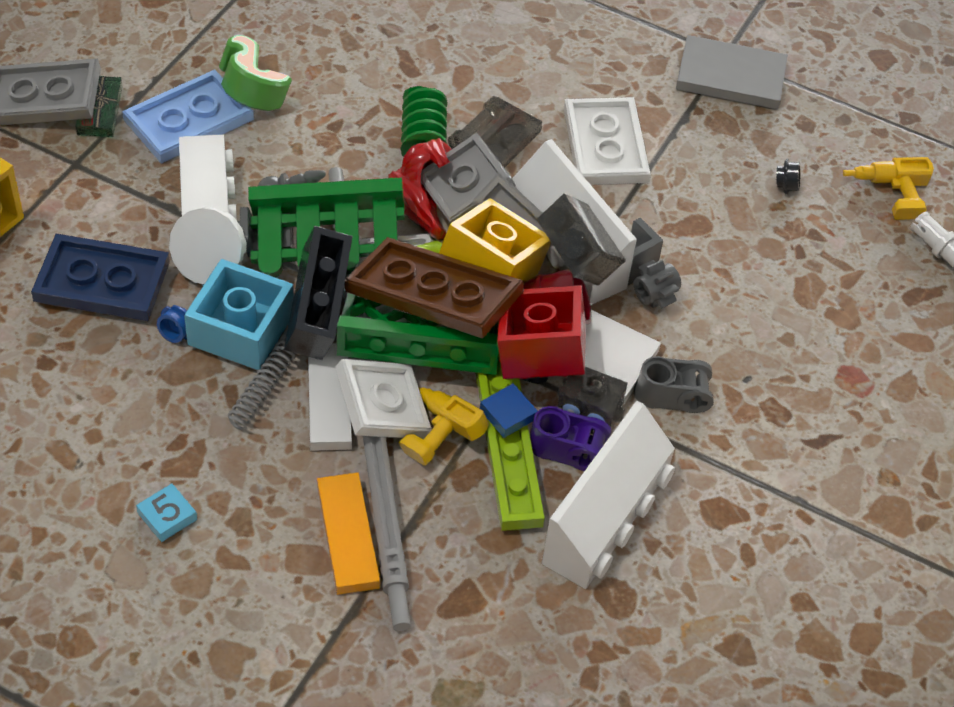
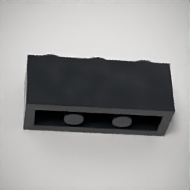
(318, 293)

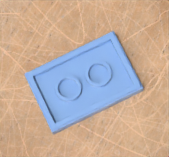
(187, 110)

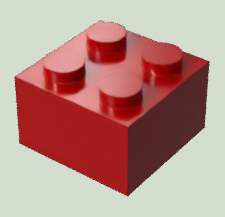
(543, 334)

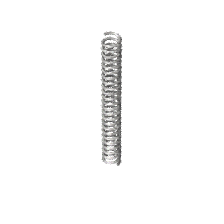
(261, 382)

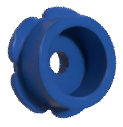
(172, 323)

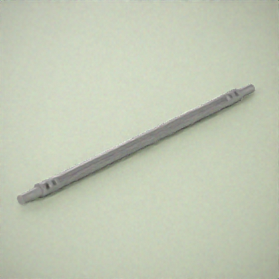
(384, 509)

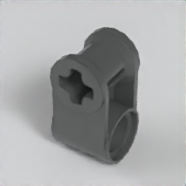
(673, 384)

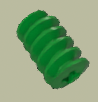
(423, 116)

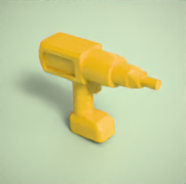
(903, 174)
(451, 414)

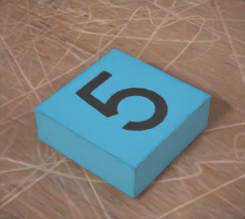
(166, 512)

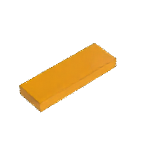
(348, 533)

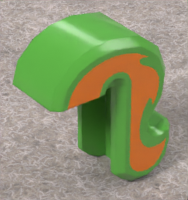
(247, 83)

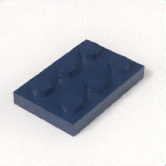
(101, 277)

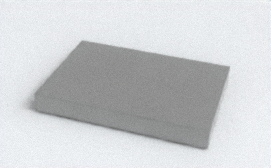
(732, 72)
(48, 91)

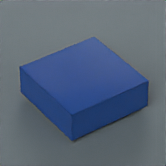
(508, 410)

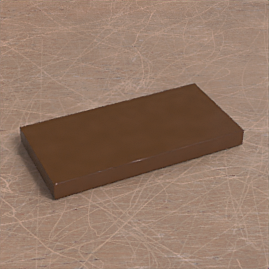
(434, 287)

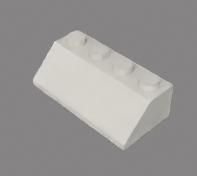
(548, 177)
(609, 498)

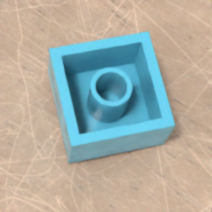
(239, 314)

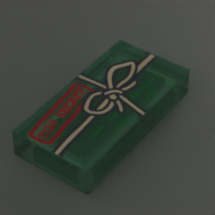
(105, 109)

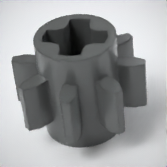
(657, 284)

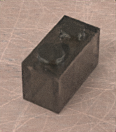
(581, 239)

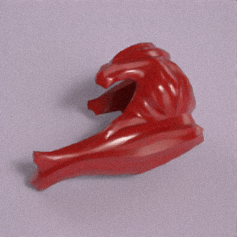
(417, 201)

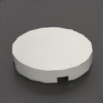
(204, 239)

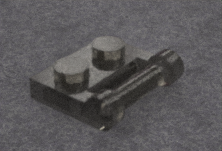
(507, 135)

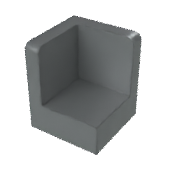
(647, 247)

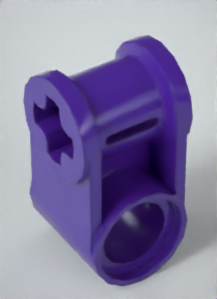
(569, 436)

